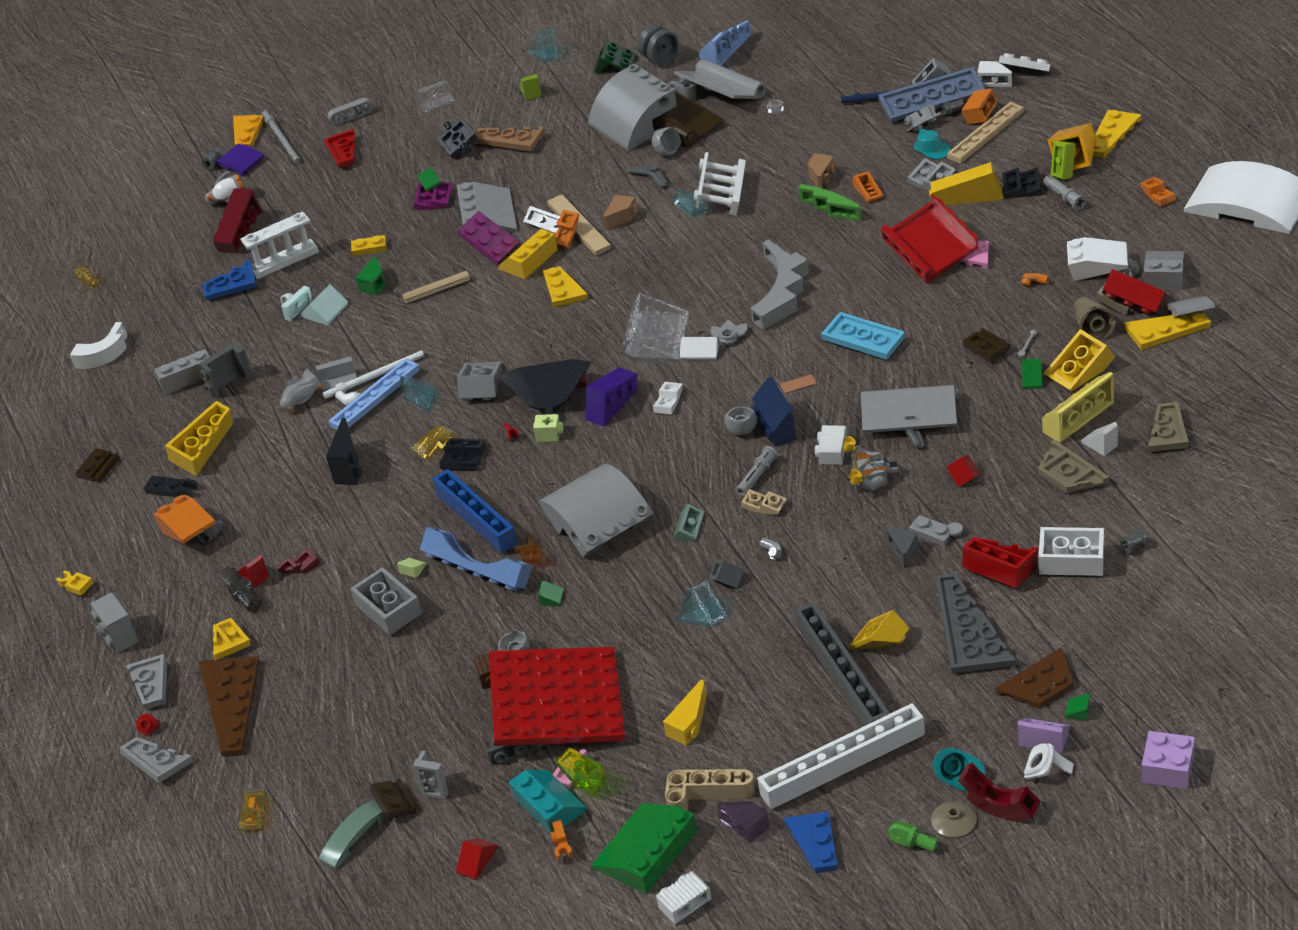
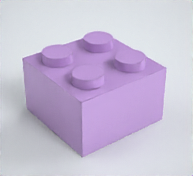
(1168, 759)

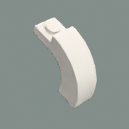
(102, 352)

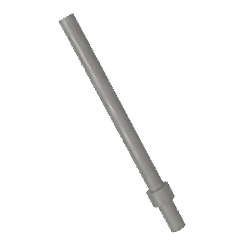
(271, 122)

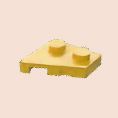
(228, 639)

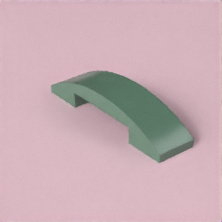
(349, 832)

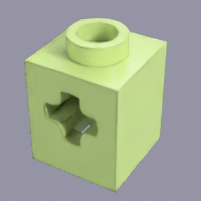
(547, 428)

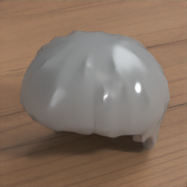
(666, 141)
(740, 420)

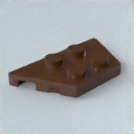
(1040, 681)

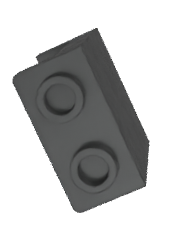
(224, 368)

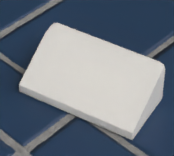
(699, 348)

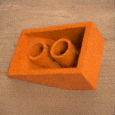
(183, 519)

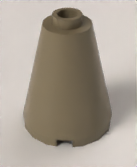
(1094, 318)

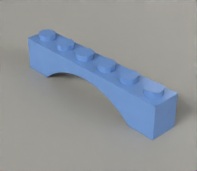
(444, 545)

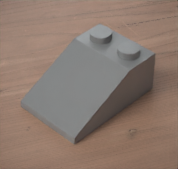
(1164, 269)
(478, 380)

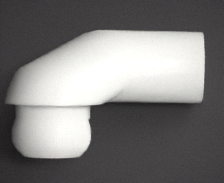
(346, 398)

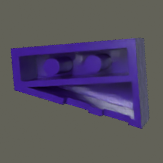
(609, 394)

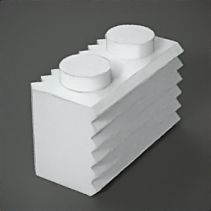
(830, 445)
(683, 897)

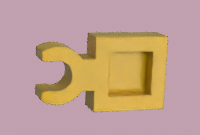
(76, 584)

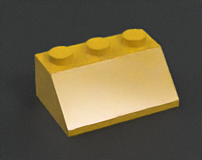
(530, 254)

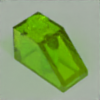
(582, 771)

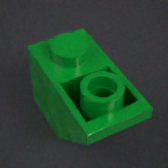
(371, 278)

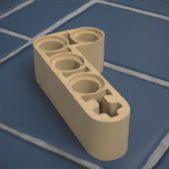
(708, 784)

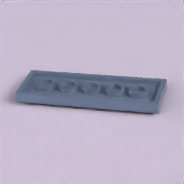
(934, 92)

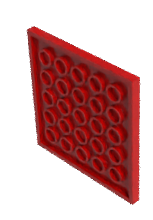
(555, 696)

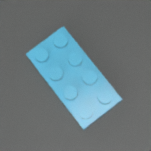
(863, 335)

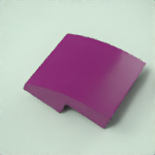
(433, 199)

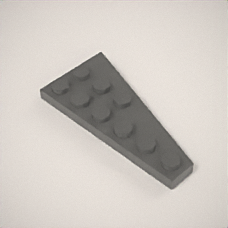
(968, 632)

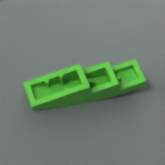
(831, 202)

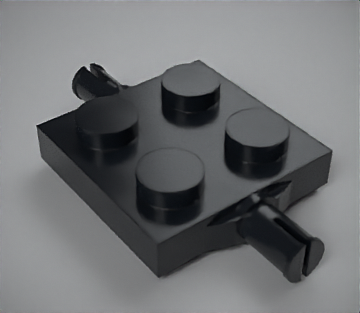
(457, 138)

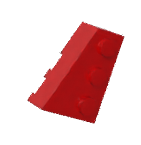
(999, 562)

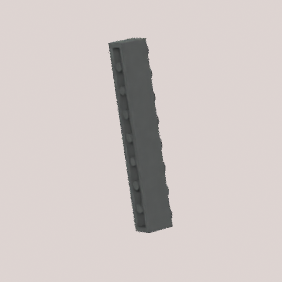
(840, 665)

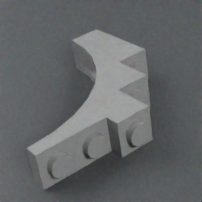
(782, 297)

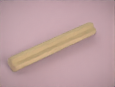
(436, 287)

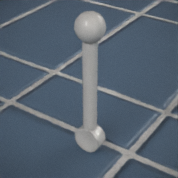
(1021, 354)

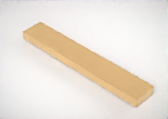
(985, 132)
(584, 229)

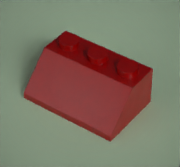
(1134, 292)

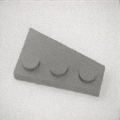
(150, 680)
(154, 760)

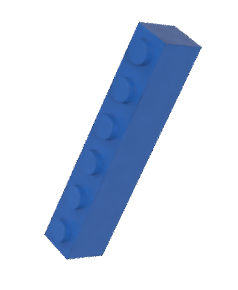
(475, 511)

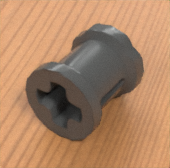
(211, 159)
(1134, 541)

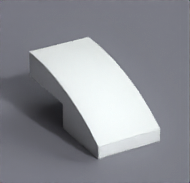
(668, 398)

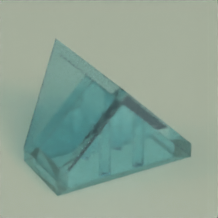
(545, 45)
(418, 392)
(701, 606)

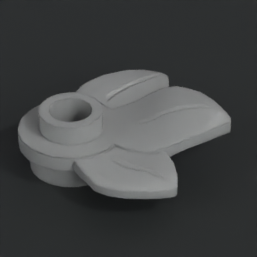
(729, 332)

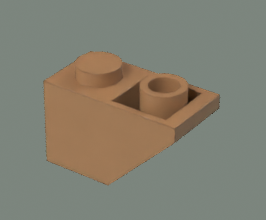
(821, 169)

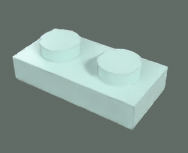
(297, 303)

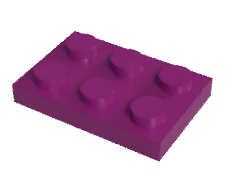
(487, 237)

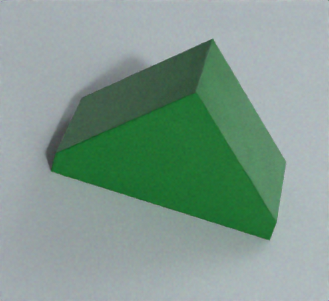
(1031, 374)

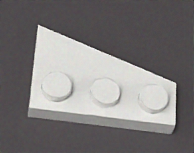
(1024, 61)

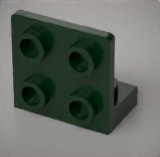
(615, 56)

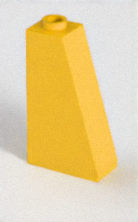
(969, 186)

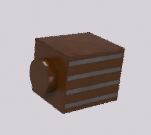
(483, 671)

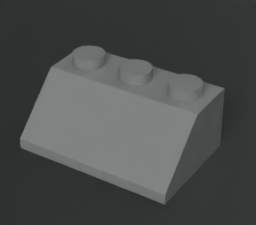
(180, 372)

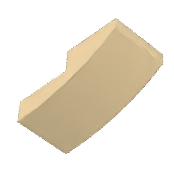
(763, 504)

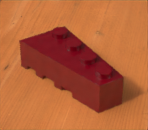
(236, 220)

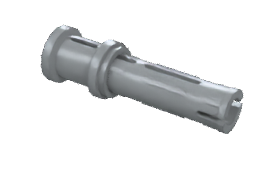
(1068, 194)
(761, 465)

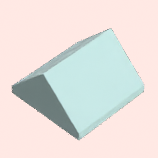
(325, 306)

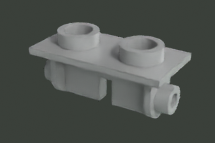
(927, 115)

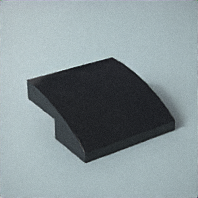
(1022, 184)
(462, 454)

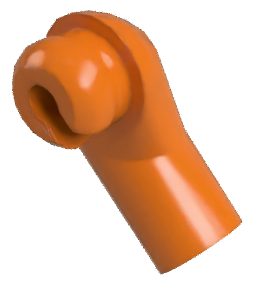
(1034, 277)

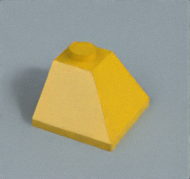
(881, 632)

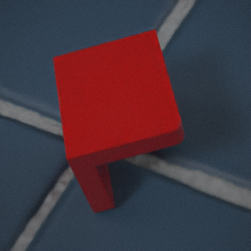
(963, 470)

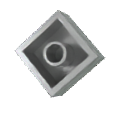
(113, 623)

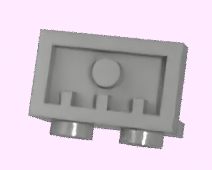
(430, 777)

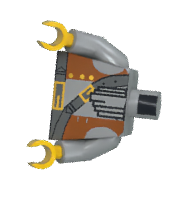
(868, 467)

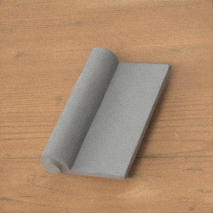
(724, 81)
(909, 408)

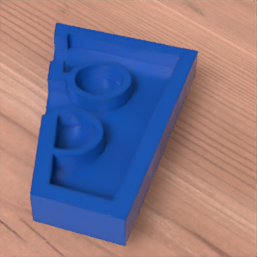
(237, 280)

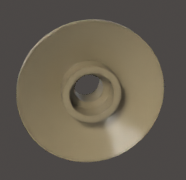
(954, 826)

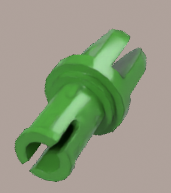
(910, 836)

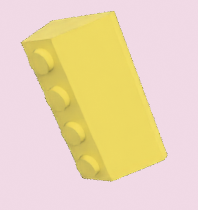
(1079, 408)

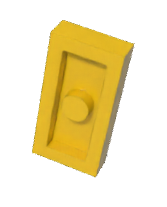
(368, 245)

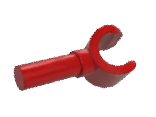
(511, 432)

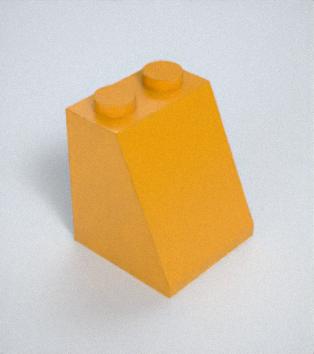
(1084, 142)

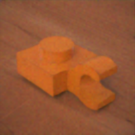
(559, 838)

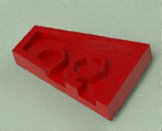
(342, 148)

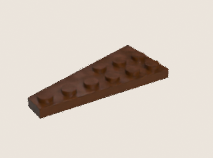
(230, 695)

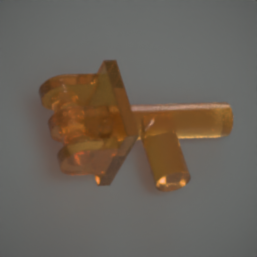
(531, 551)

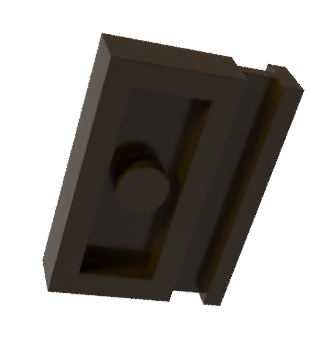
(986, 344)
(97, 465)
(393, 798)

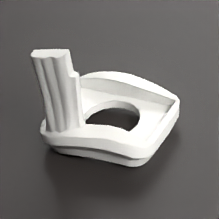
(1043, 768)

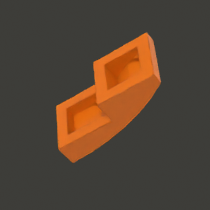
(1157, 192)
(566, 228)

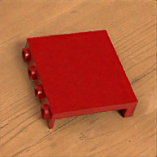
(931, 239)

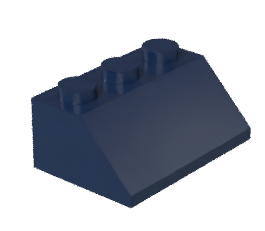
(774, 413)

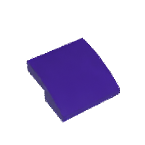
(240, 159)

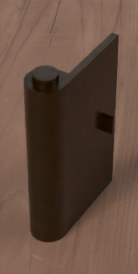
(688, 119)

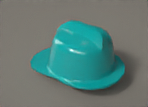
(931, 145)
(950, 763)

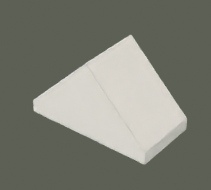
(1103, 439)

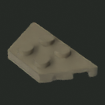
(1069, 470)

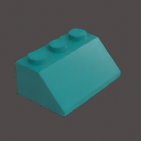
(546, 798)

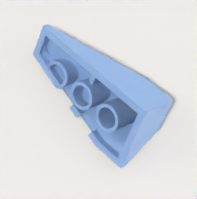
(725, 43)

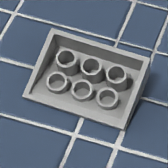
(490, 200)

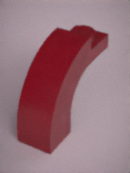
(995, 800)

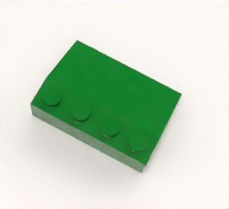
(646, 845)

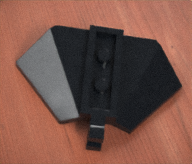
(546, 384)

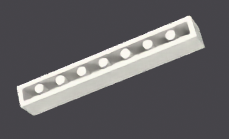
(841, 756)

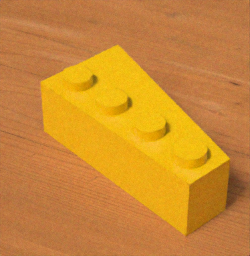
(200, 438)

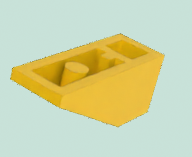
(686, 718)

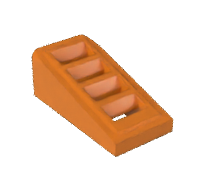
(863, 178)

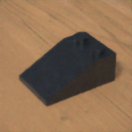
(343, 458)

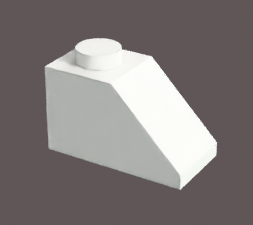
(994, 74)

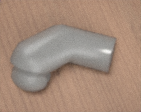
(774, 548)

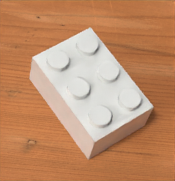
(1071, 551)

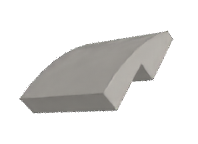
(928, 172)
(1189, 305)

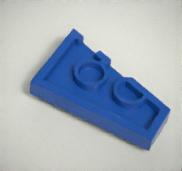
(815, 839)

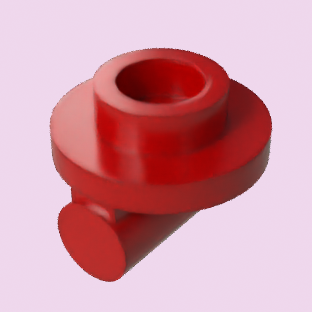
(147, 724)

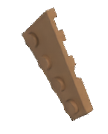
(509, 138)

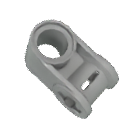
(685, 87)

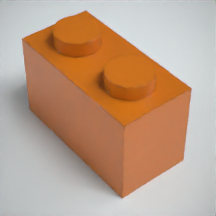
(979, 106)

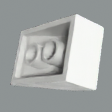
(1095, 257)

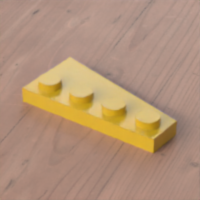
(1113, 129)
(1159, 330)

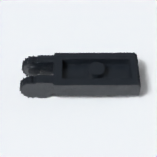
(170, 486)

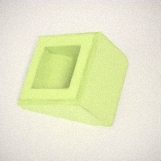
(411, 567)

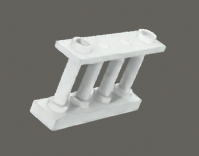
(735, 181)
(286, 257)

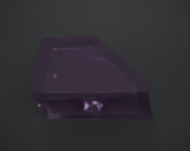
(744, 818)

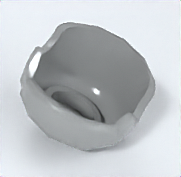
(514, 641)

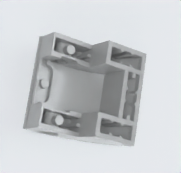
(629, 105)
(596, 508)

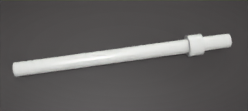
(369, 376)

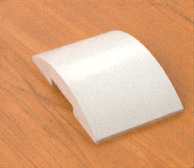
(1248, 192)

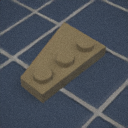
(1168, 429)

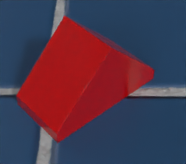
(255, 571)
(474, 857)

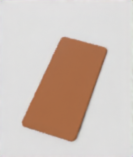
(798, 383)

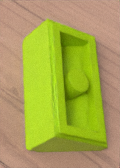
(1062, 159)

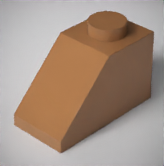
(620, 211)

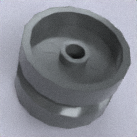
(658, 44)

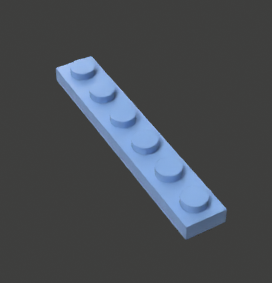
(375, 394)

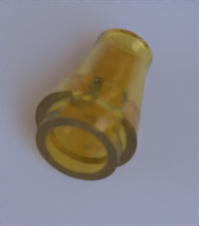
(85, 275)

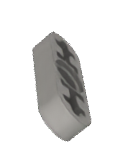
(344, 108)

